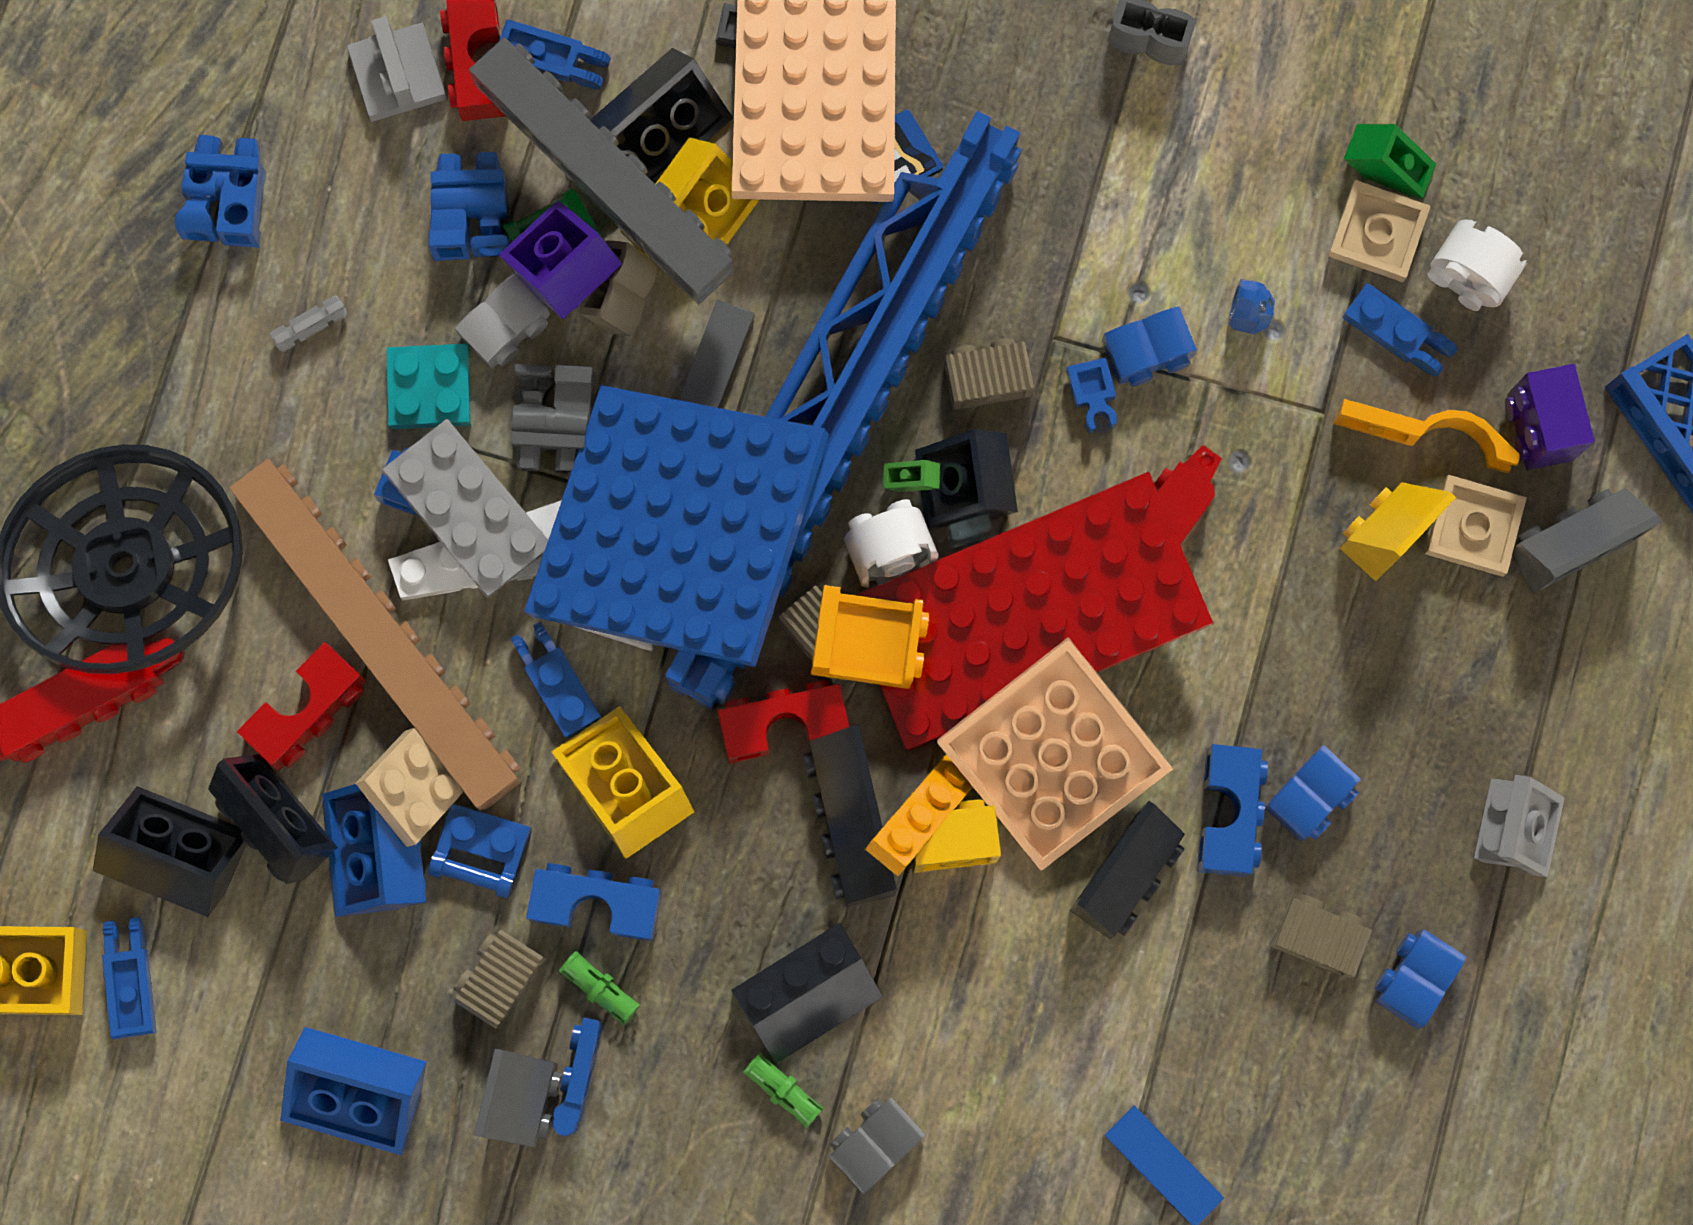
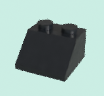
(973, 478)

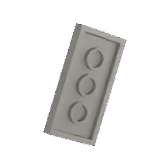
(466, 508)

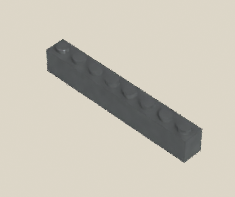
(602, 170)

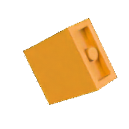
(868, 639)

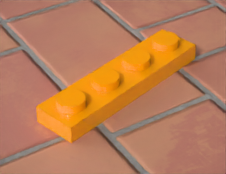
(919, 816)

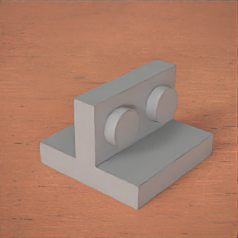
(396, 70)
(1519, 825)

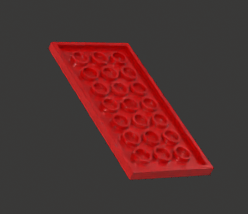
(1086, 573)

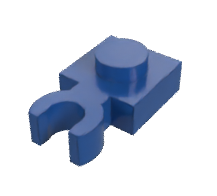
(1092, 387)

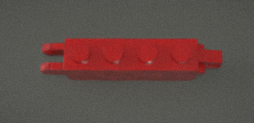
(1188, 490)
(74, 699)

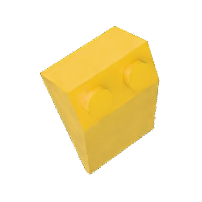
(1393, 526)
(623, 782)

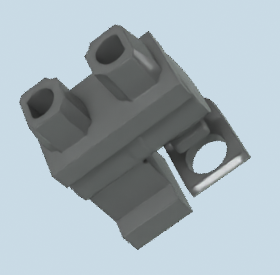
(549, 428)

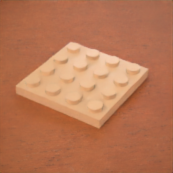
(1054, 754)

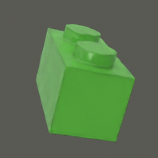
(911, 476)

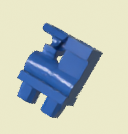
(228, 179)
(466, 195)

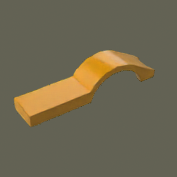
(1407, 430)

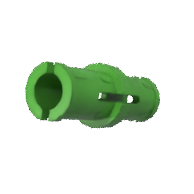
(599, 988)
(783, 1090)

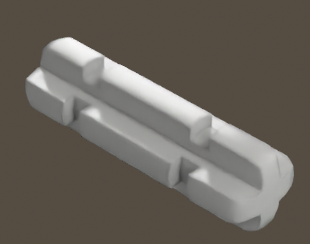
(308, 323)

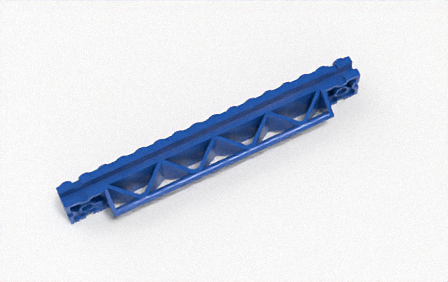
(897, 319)

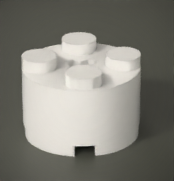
(1477, 265)
(889, 543)

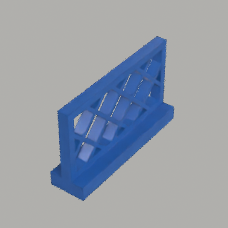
(1647, 414)

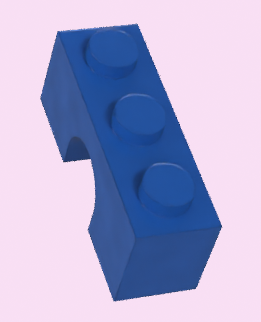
(1237, 775)
(559, 893)

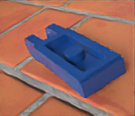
(557, 53)
(1397, 329)
(558, 684)
(128, 983)
(577, 1078)

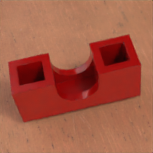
(470, 27)
(747, 723)
(281, 736)

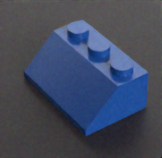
(371, 864)
(352, 1090)

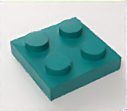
(428, 386)

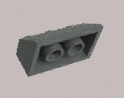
(1582, 537)

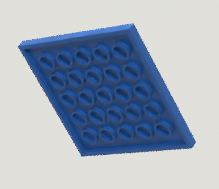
(678, 524)

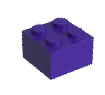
(560, 259)
(1549, 417)

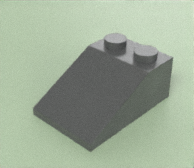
(517, 1099)

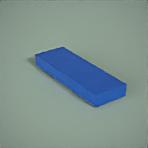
(1164, 1166)

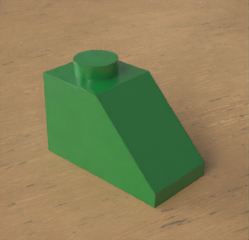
(1390, 159)

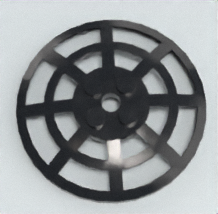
(110, 542)

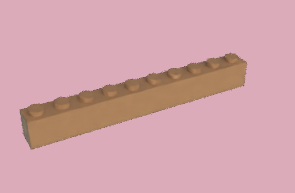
(375, 635)

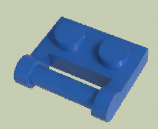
(484, 837)

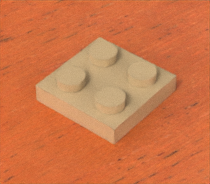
(1379, 231)
(1477, 526)
(409, 787)

